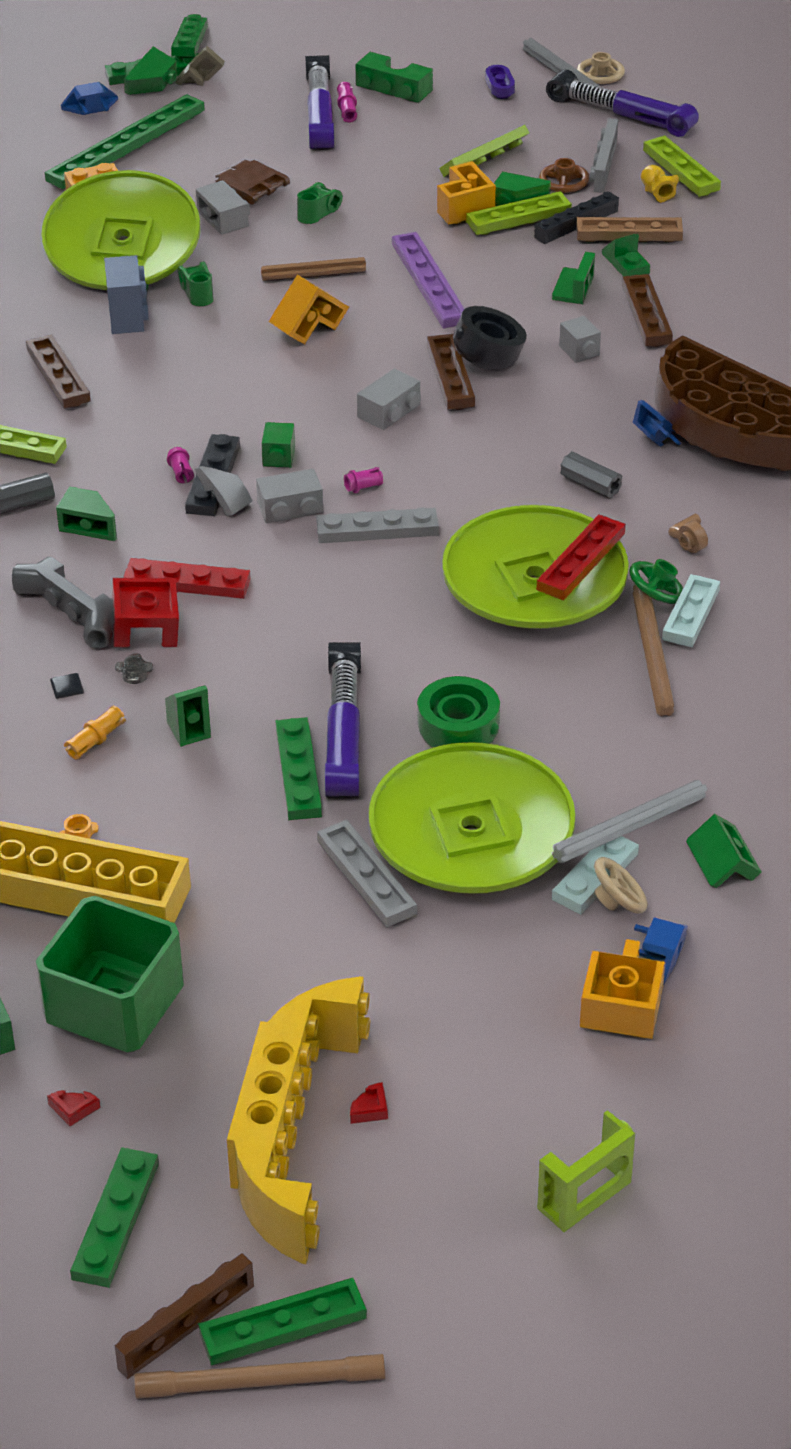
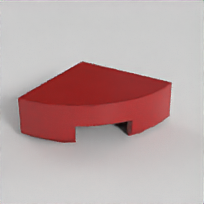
(369, 1105)
(73, 1106)

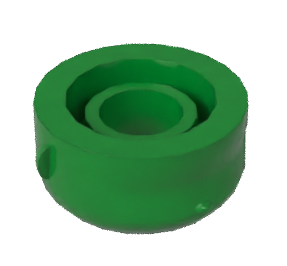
(458, 712)

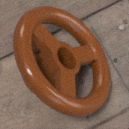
(564, 171)

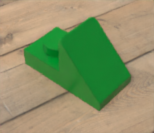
(625, 256)

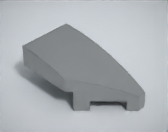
(227, 488)

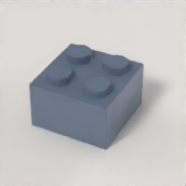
(126, 294)

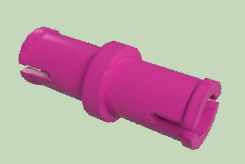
(347, 102)

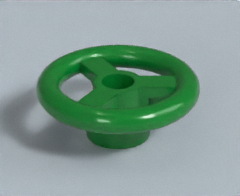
(660, 576)

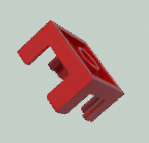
(145, 605)

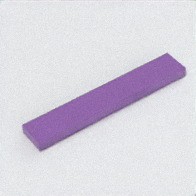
(428, 278)

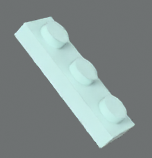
(691, 610)
(578, 887)

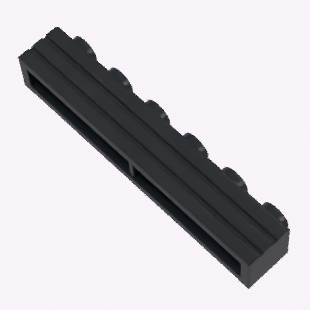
(566, 221)

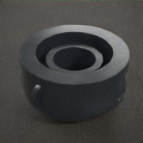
(488, 338)

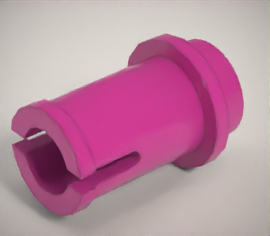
(179, 460)
(363, 479)

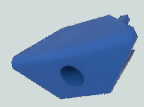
(89, 99)
(653, 423)
(663, 942)

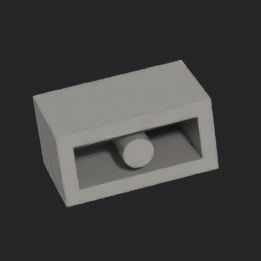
(222, 207)
(388, 399)
(289, 495)

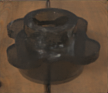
(134, 668)

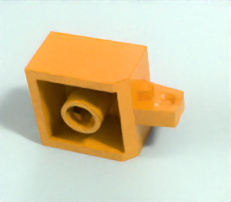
(622, 992)

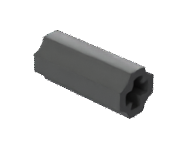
(591, 474)
(26, 492)

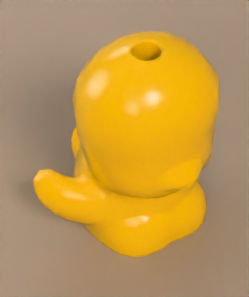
(659, 184)

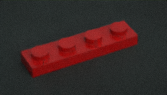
(580, 557)
(193, 577)

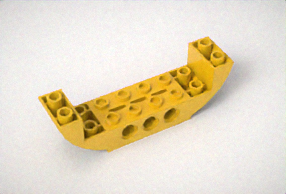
(272, 1100)

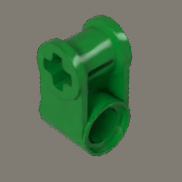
(317, 203)
(196, 283)

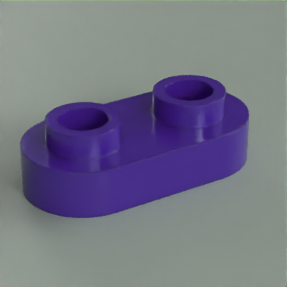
(500, 81)

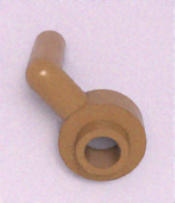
(690, 534)

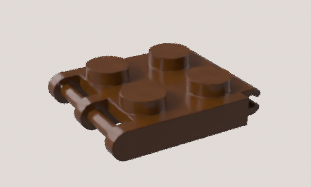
(253, 180)

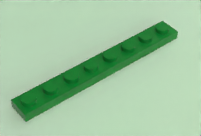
(129, 138)

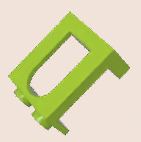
(560, 1183)

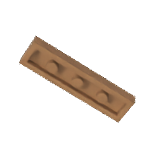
(648, 228)

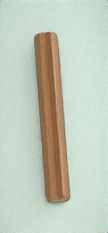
(313, 268)

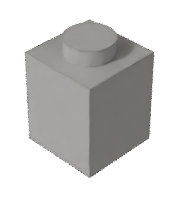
(579, 339)

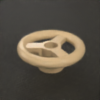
(602, 65)
(618, 888)

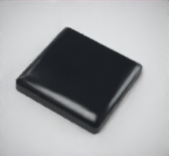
(66, 685)

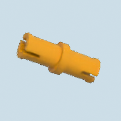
(94, 732)

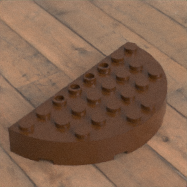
(724, 405)

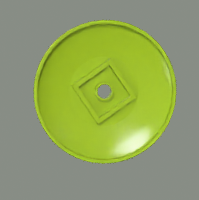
(97, 211)
(497, 552)
(504, 793)

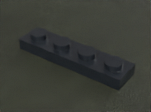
(219, 455)

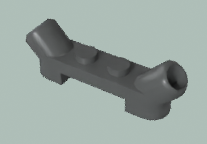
(49, 581)

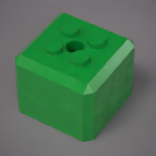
(110, 973)

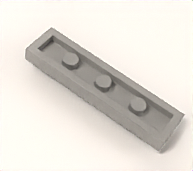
(604, 155)
(377, 525)
(367, 873)

